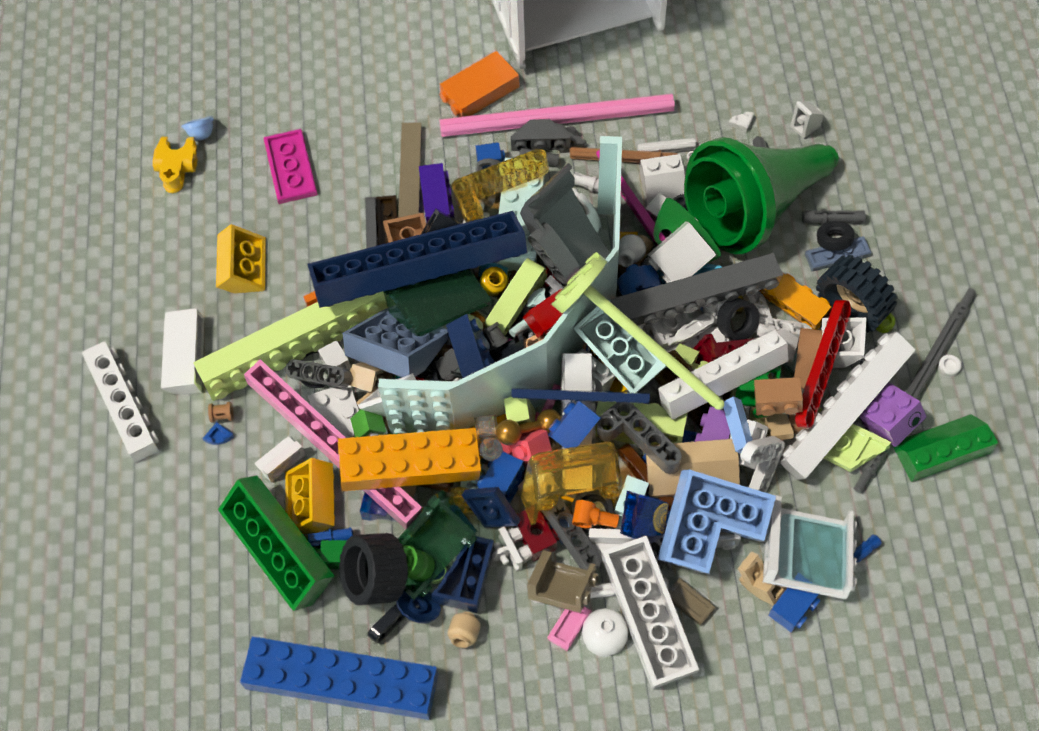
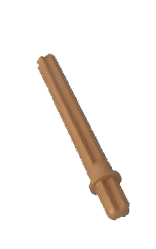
(627, 155)

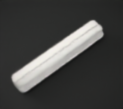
(668, 146)

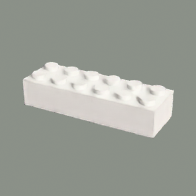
(649, 612)

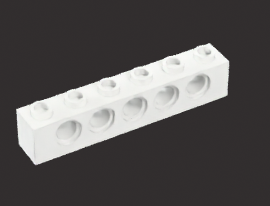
(137, 447)

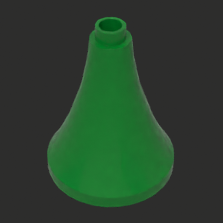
(746, 188)

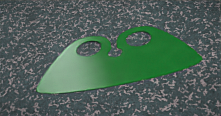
(672, 216)

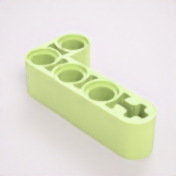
(509, 306)

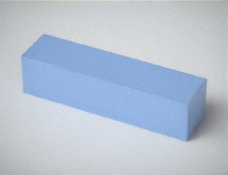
(737, 423)

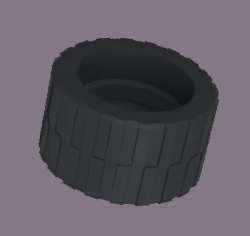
(373, 569)

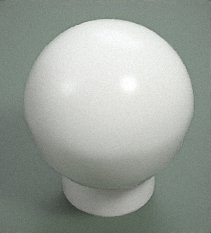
(631, 250)

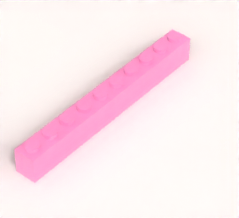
(323, 436)

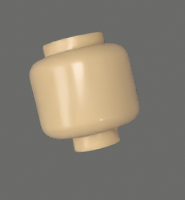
(463, 629)

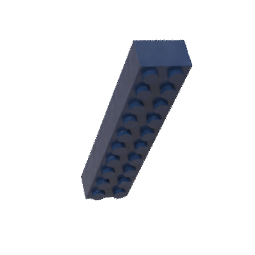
(417, 258)

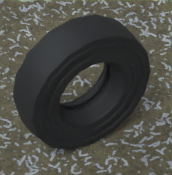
(835, 227)

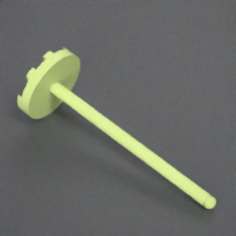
(580, 283)

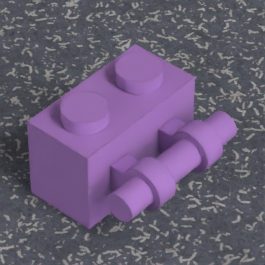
(714, 426)

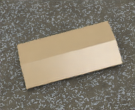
(711, 458)

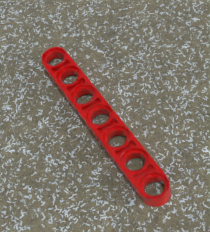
(823, 363)

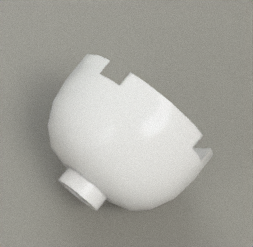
(605, 632)

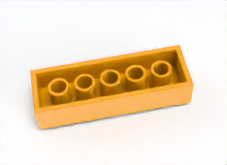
(408, 459)

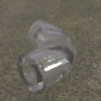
(488, 444)

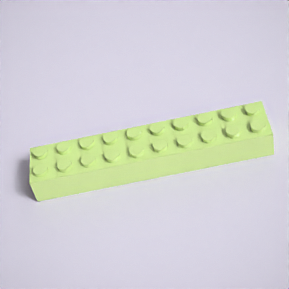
(282, 341)

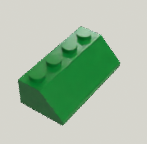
(945, 447)

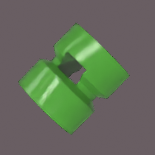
(420, 564)

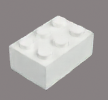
(337, 407)

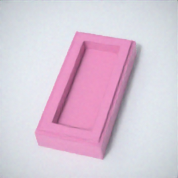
(568, 627)

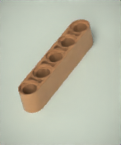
(807, 348)

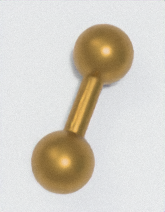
(509, 431)

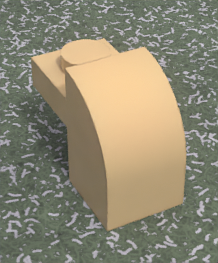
(752, 580)

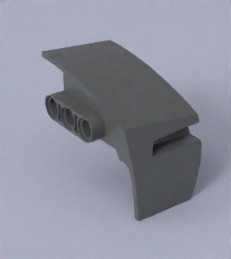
(560, 227)

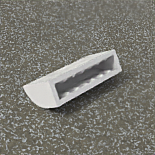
(182, 347)

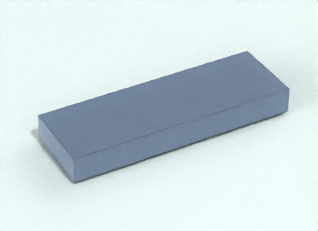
(822, 258)

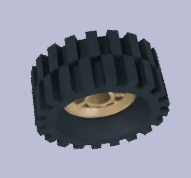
(861, 286)

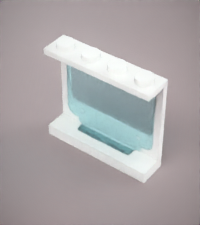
(810, 552)

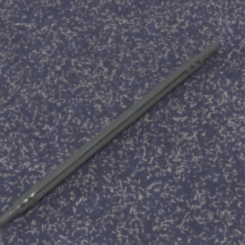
(923, 375)

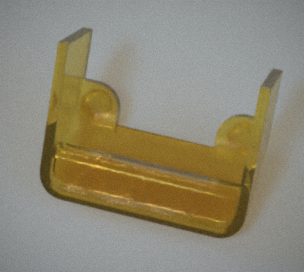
(569, 473)

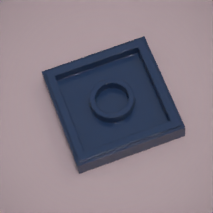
(491, 507)

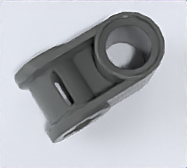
(494, 336)

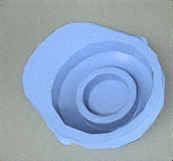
(199, 128)

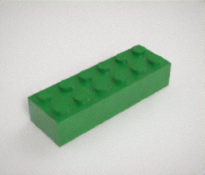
(275, 542)

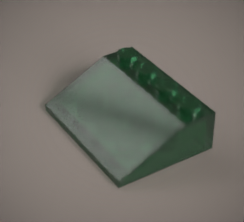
(436, 301)

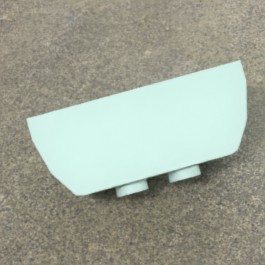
(619, 350)

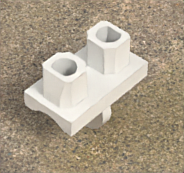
(516, 556)

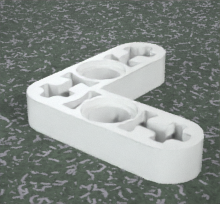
(767, 323)
(766, 454)

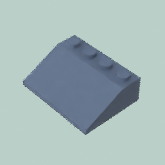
(391, 346)

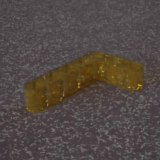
(497, 179)

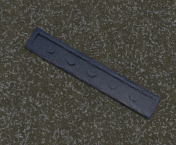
(580, 395)

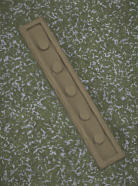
(409, 169)

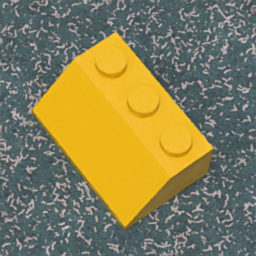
(240, 260)
(310, 495)

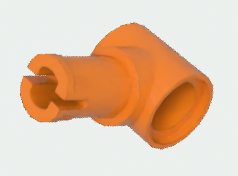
(587, 515)

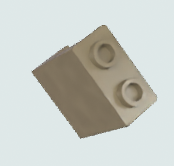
(561, 584)

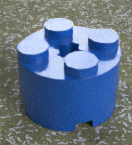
(637, 279)

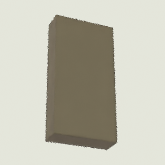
(690, 602)

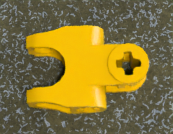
(174, 163)

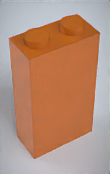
(479, 85)

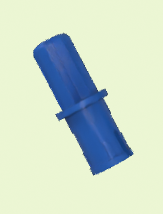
(340, 534)

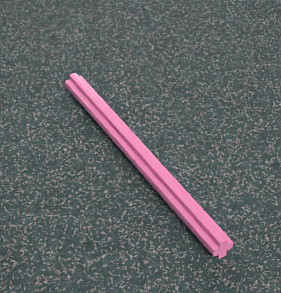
(558, 114)

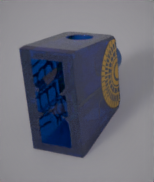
(643, 516)

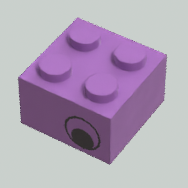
(893, 414)

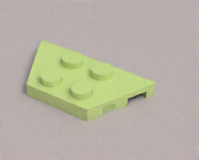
(856, 448)

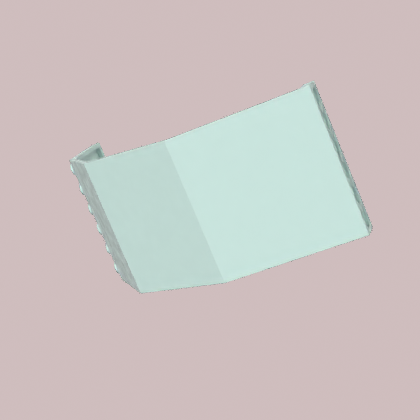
(448, 405)

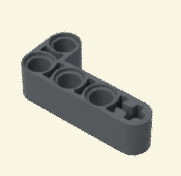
(643, 438)

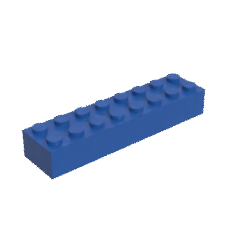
(340, 678)

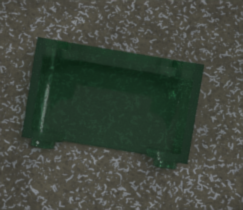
(442, 533)

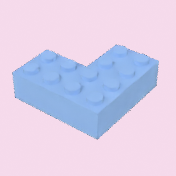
(704, 508)

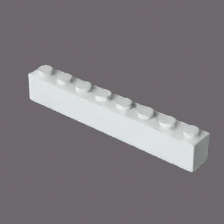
(846, 405)

